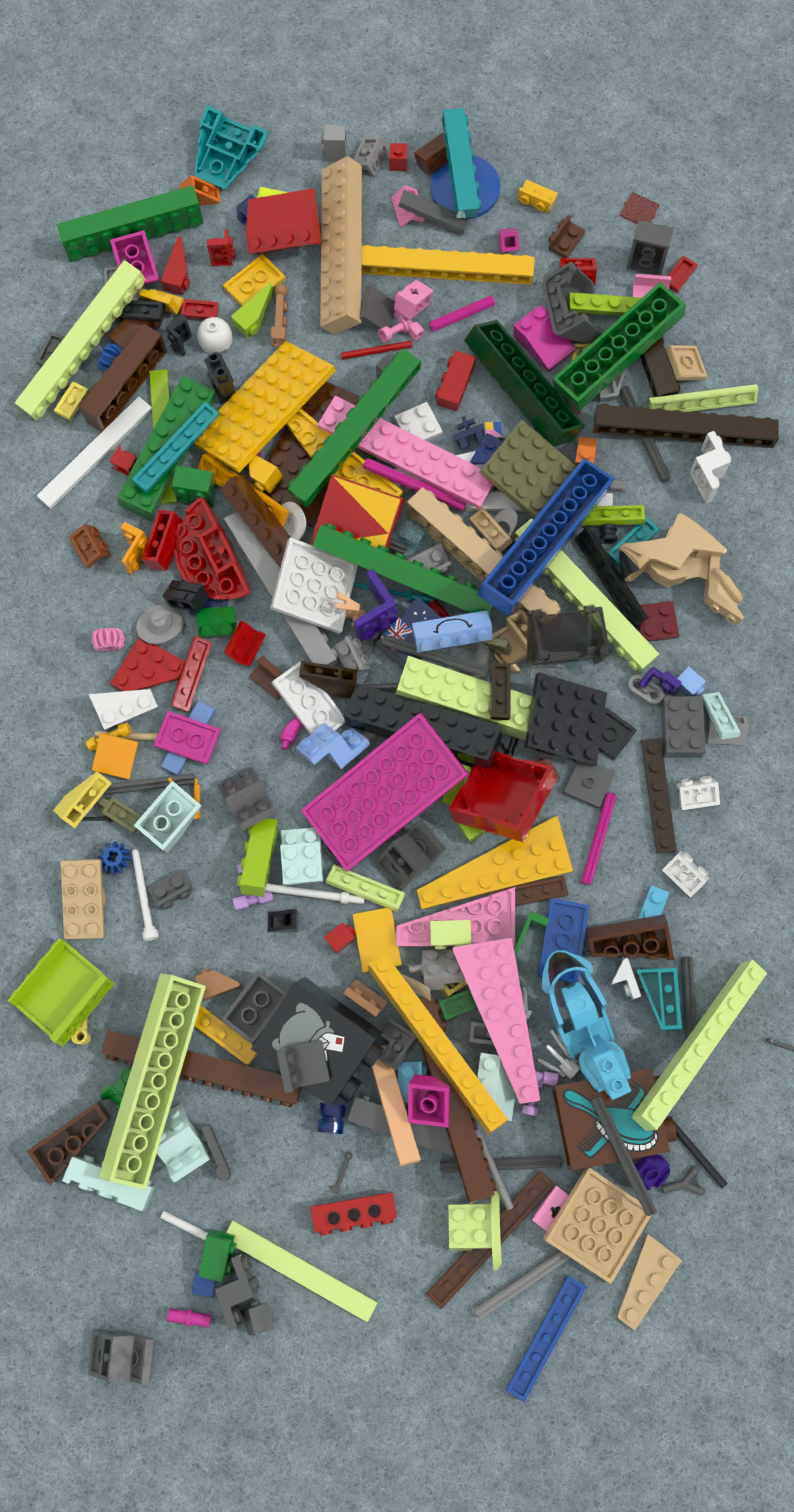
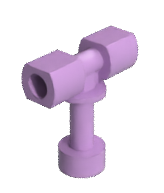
(244, 901)
(542, 1078)

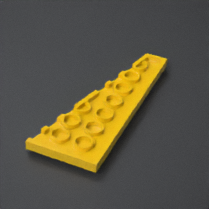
(312, 439)
(506, 866)

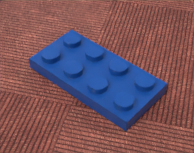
(564, 932)

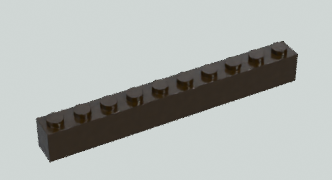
(685, 425)

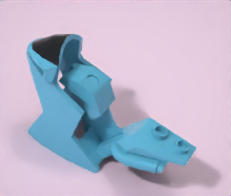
(600, 1059)

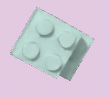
(301, 856)
(181, 1145)

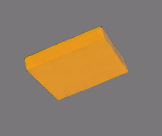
(115, 756)

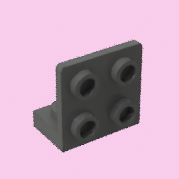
(303, 1065)

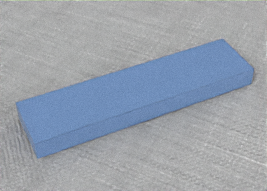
(175, 763)

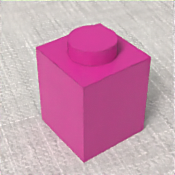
(508, 239)

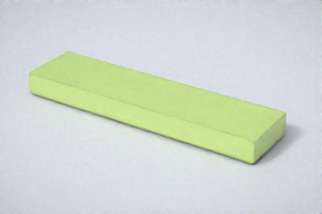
(365, 888)

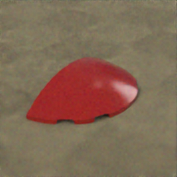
(207, 555)

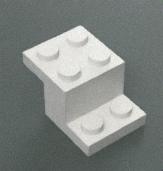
(710, 466)

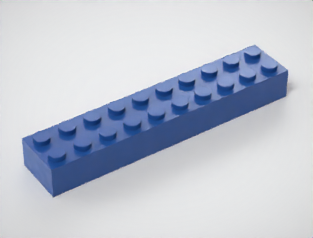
(545, 537)

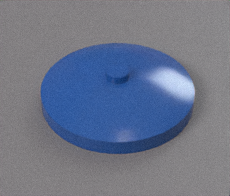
(488, 186)

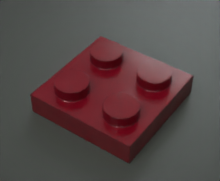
(660, 622)

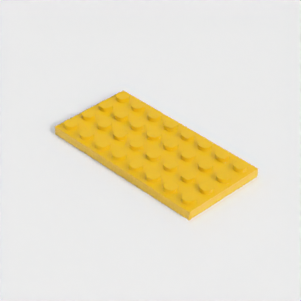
(264, 405)

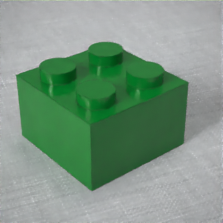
(193, 484)

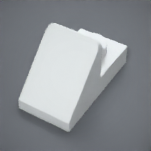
(625, 974)

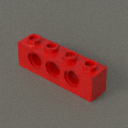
(324, 1226)

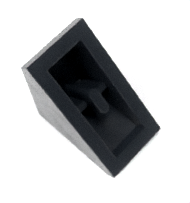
(283, 921)

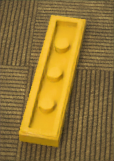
(225, 1036)

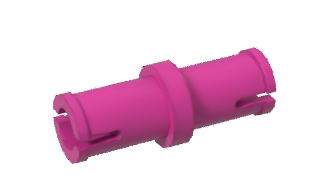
(189, 1317)

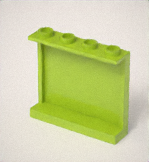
(61, 992)

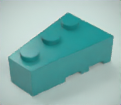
(663, 995)

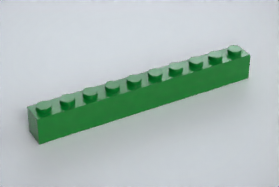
(354, 428)
(399, 569)

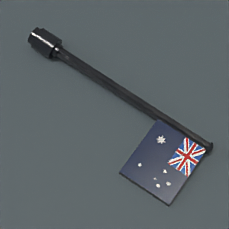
(403, 630)

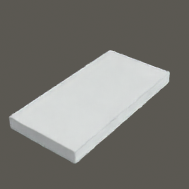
(307, 701)

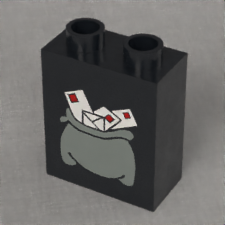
(315, 1015)

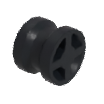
(608, 534)

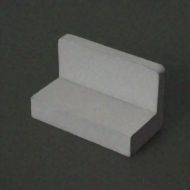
(743, 725)

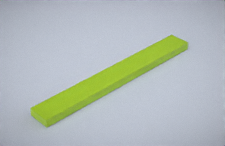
(159, 398)

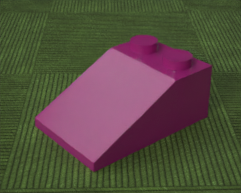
(135, 251)
(537, 337)

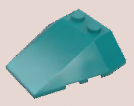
(225, 148)

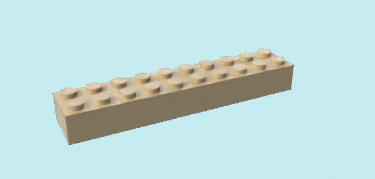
(341, 245)
(467, 546)

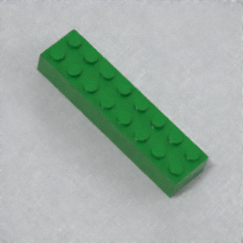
(154, 215)
(619, 346)
(181, 406)

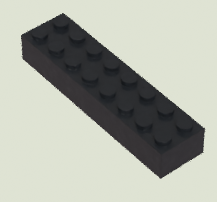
(386, 713)

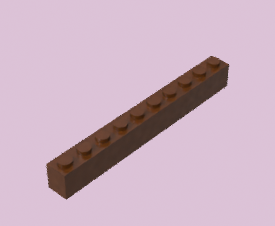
(210, 1070)
(461, 1130)

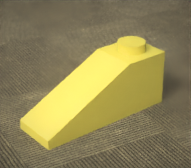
(81, 799)

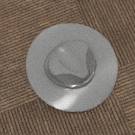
(159, 624)

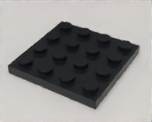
(565, 719)

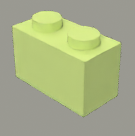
(450, 933)

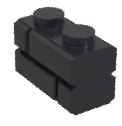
(186, 595)

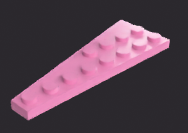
(496, 988)

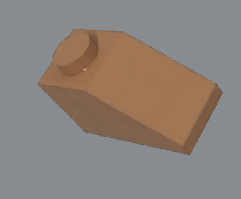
(215, 983)

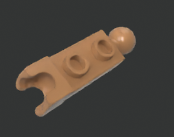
(278, 333)

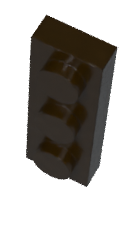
(500, 691)

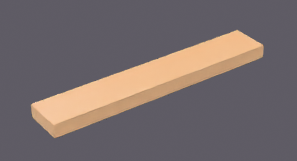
(395, 1114)

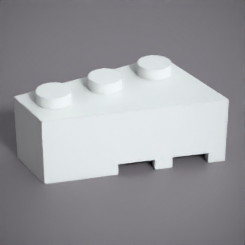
(122, 706)

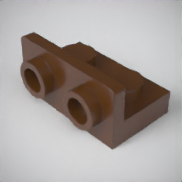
(565, 238)

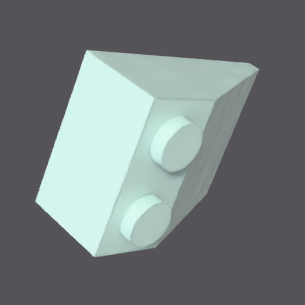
(168, 817)

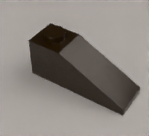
(331, 679)

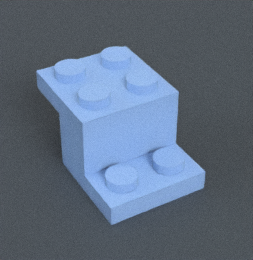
(336, 747)

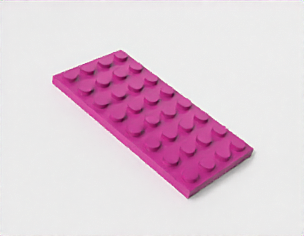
(384, 792)

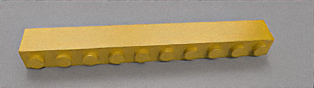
(447, 265)
(437, 1044)

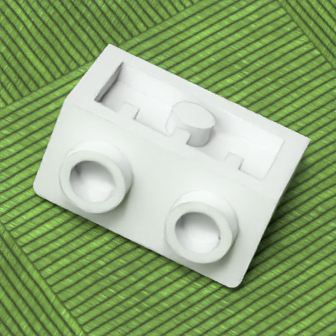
(698, 793)
(686, 873)

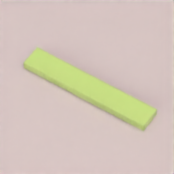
(707, 399)

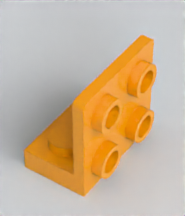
(137, 541)

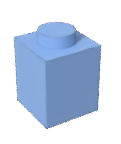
(691, 683)

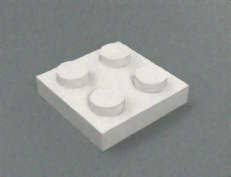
(419, 422)

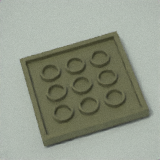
(527, 469)

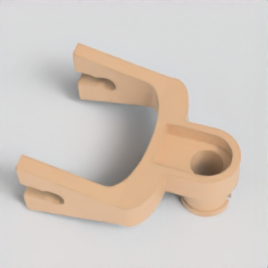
(353, 608)

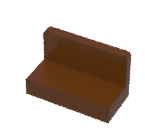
(264, 675)

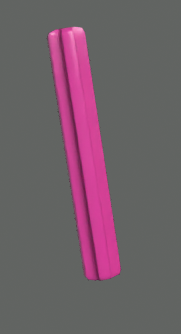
(462, 313)

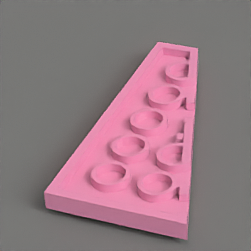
(489, 917)

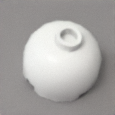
(214, 335)

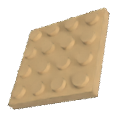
(598, 1225)

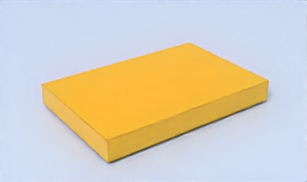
(253, 279)
(376, 936)

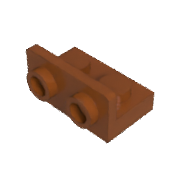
(89, 545)

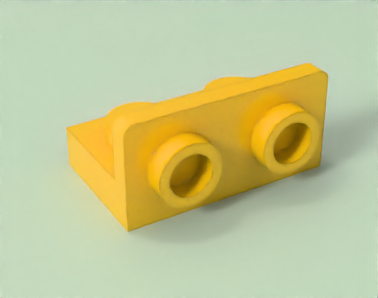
(537, 196)
(171, 302)

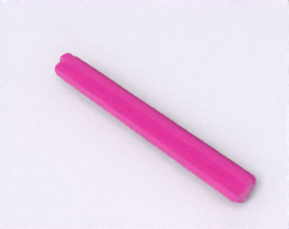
(598, 839)

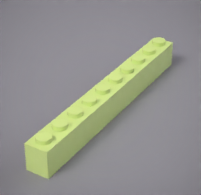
(80, 340)
(583, 592)
(698, 1046)

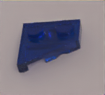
(486, 449)

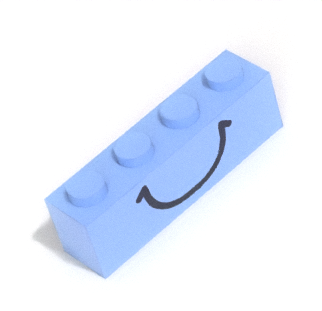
(452, 631)

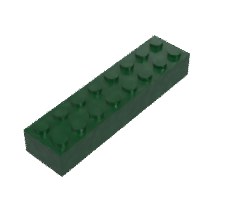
(524, 383)

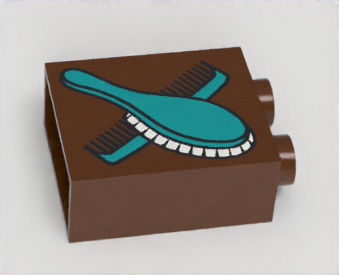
(583, 1134)

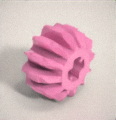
(108, 639)

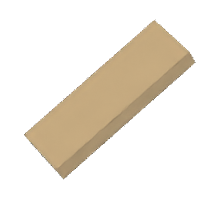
(490, 530)

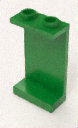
(535, 920)

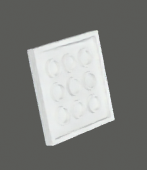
(310, 585)

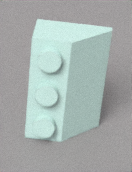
(496, 1082)

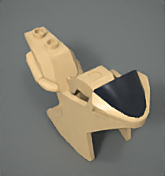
(684, 555)

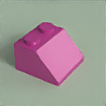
(428, 1101)

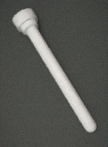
(150, 932)

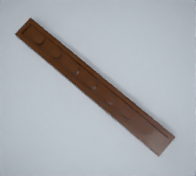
(472, 1260)

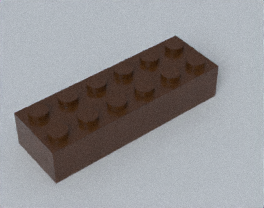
(123, 378)

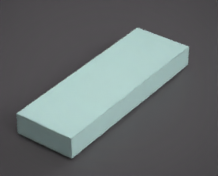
(720, 716)

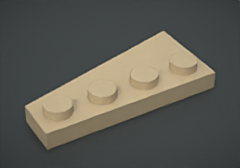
(648, 1279)

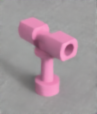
(404, 325)

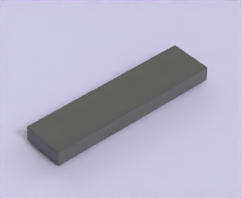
(432, 212)

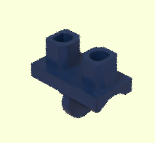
(461, 437)

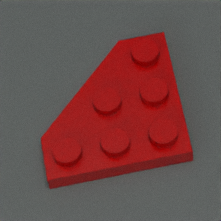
(146, 668)

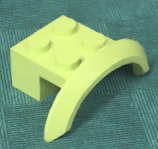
(476, 1228)

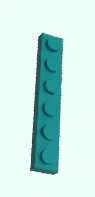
(175, 447)

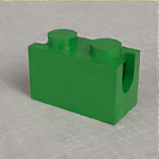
(216, 621)
(217, 1255)

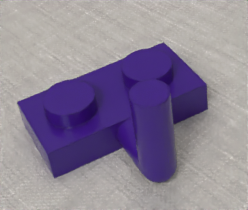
(667, 681)

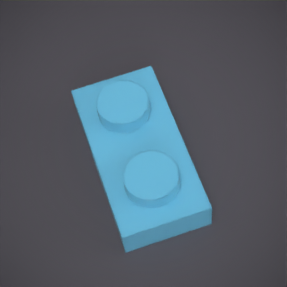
(654, 902)

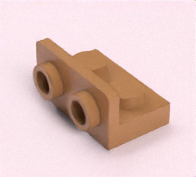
(365, 998)

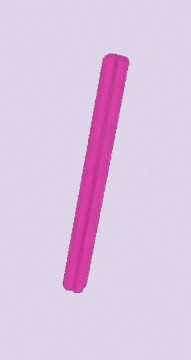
(412, 483)

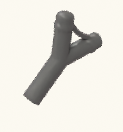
(685, 1183)

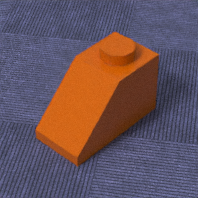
(205, 192)
(585, 449)

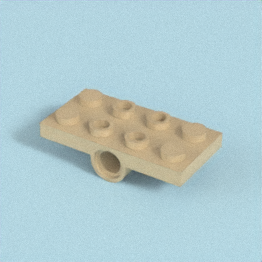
(82, 899)

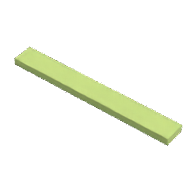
(302, 1272)

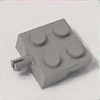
(438, 968)

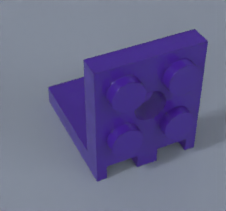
(380, 617)

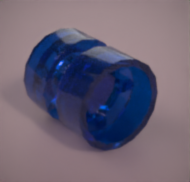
(335, 1111)

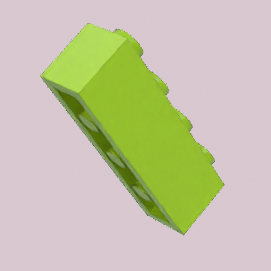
(258, 857)

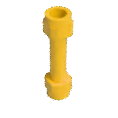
(123, 730)

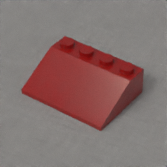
(282, 222)

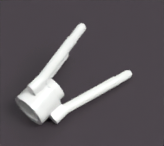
(568, 1065)

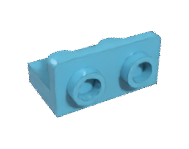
(405, 1074)

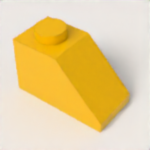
(264, 474)

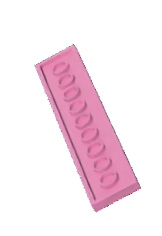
(415, 456)

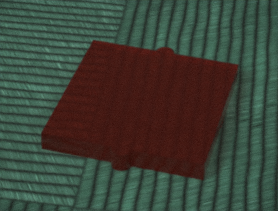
(639, 209)

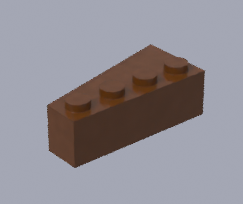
(632, 938)

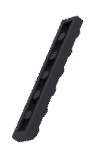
(610, 577)

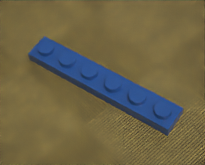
(546, 1338)

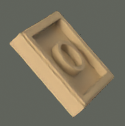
(686, 362)

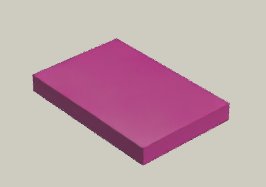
(187, 738)

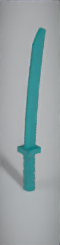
(410, 595)

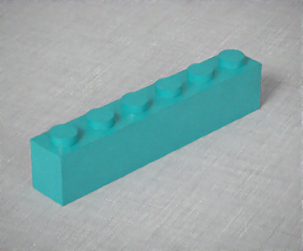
(460, 163)

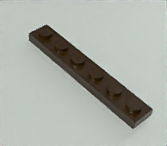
(658, 796)

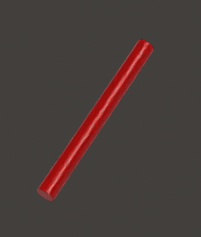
(376, 350)

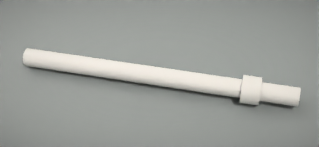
(343, 897)

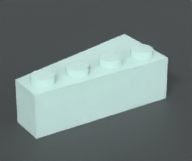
(86, 1174)

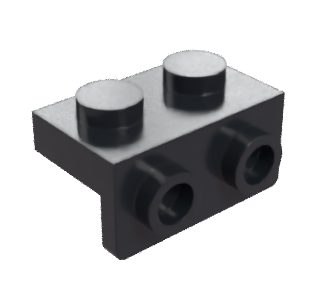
(178, 333)

